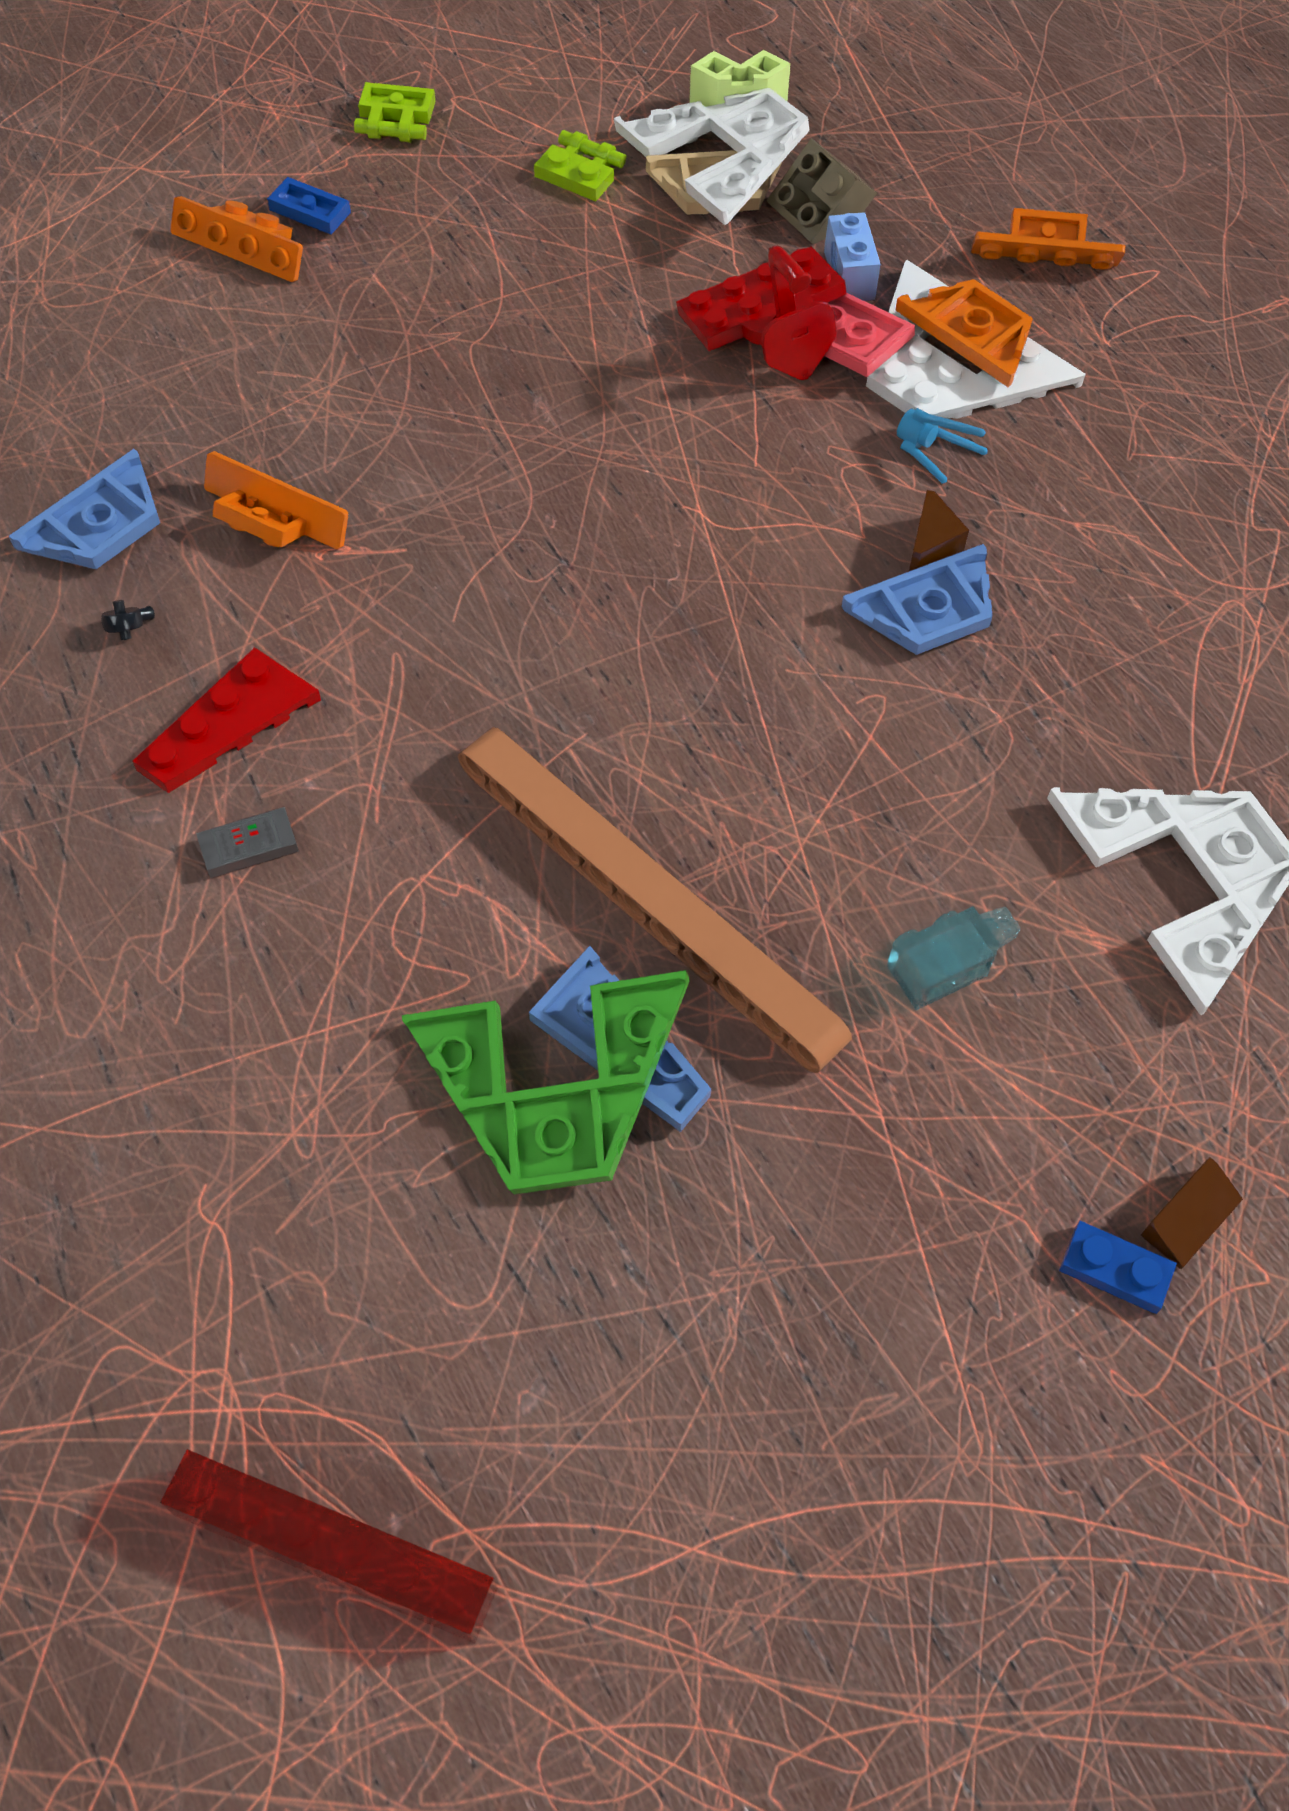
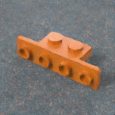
(239, 235)
(1048, 237)
(270, 506)

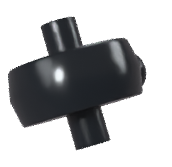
(125, 619)

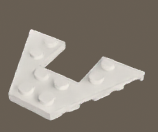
(754, 124)
(943, 387)
(1229, 844)

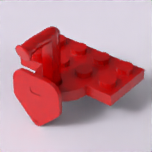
(772, 307)

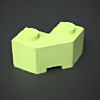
(720, 77)

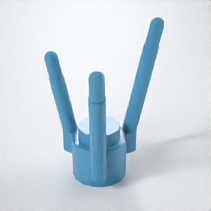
(921, 429)

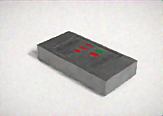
(247, 842)

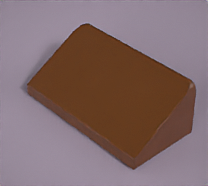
(1193, 1214)

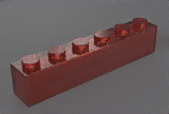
(331, 1545)

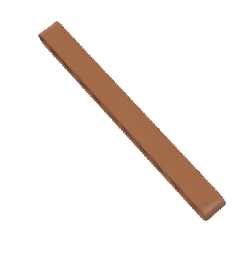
(657, 901)

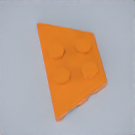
(973, 324)

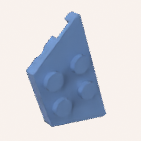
(94, 518)
(928, 603)

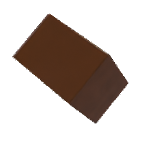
(938, 533)

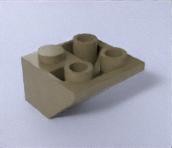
(819, 188)

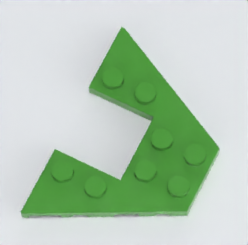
(563, 1130)

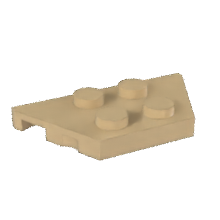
(673, 169)

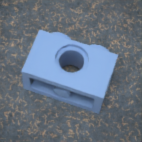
(853, 254)

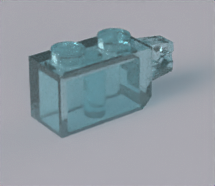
(949, 953)

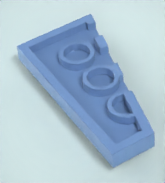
(567, 1016)

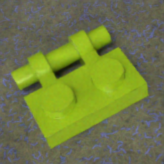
(394, 103)
(577, 173)

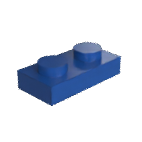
(309, 205)
(1118, 1267)

